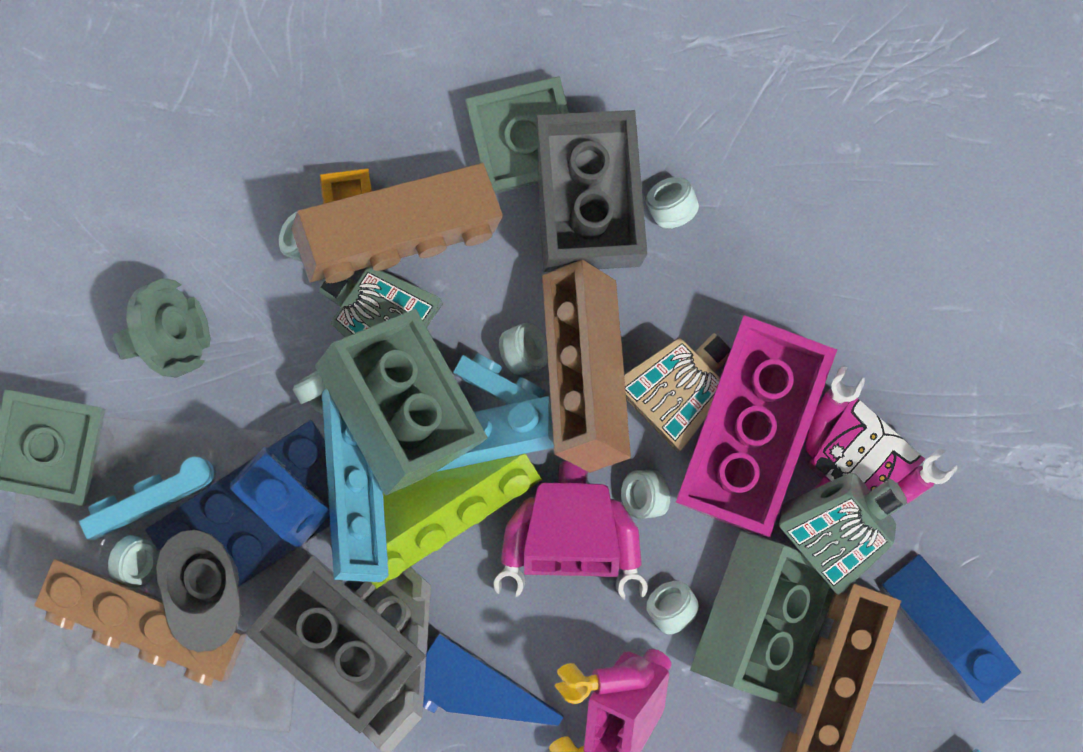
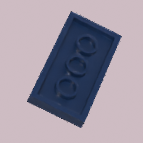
(236, 525)

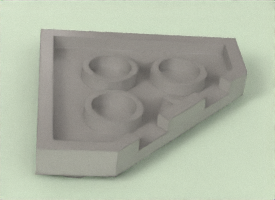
(406, 606)

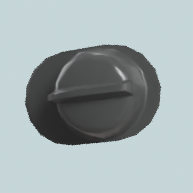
(199, 590)

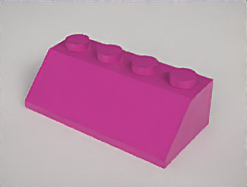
(756, 426)

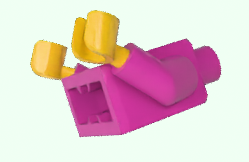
(623, 704)

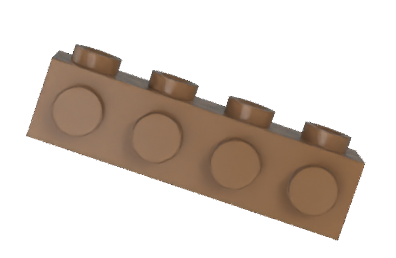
(396, 223)
(585, 367)
(128, 616)
(844, 672)

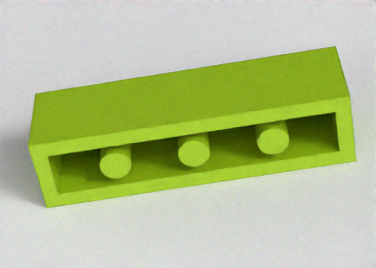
(446, 504)

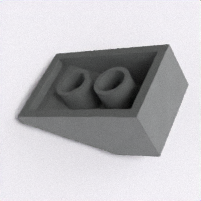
(590, 190)
(335, 644)

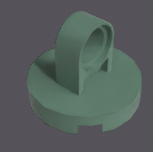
(164, 329)

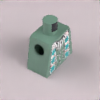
(376, 300)
(843, 526)

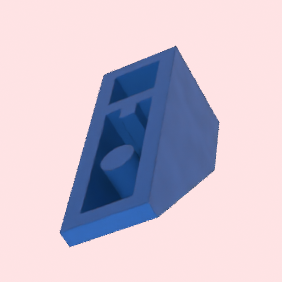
(951, 630)
(470, 686)

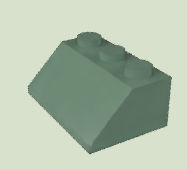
(399, 400)
(764, 621)

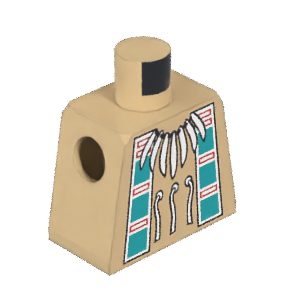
(677, 387)

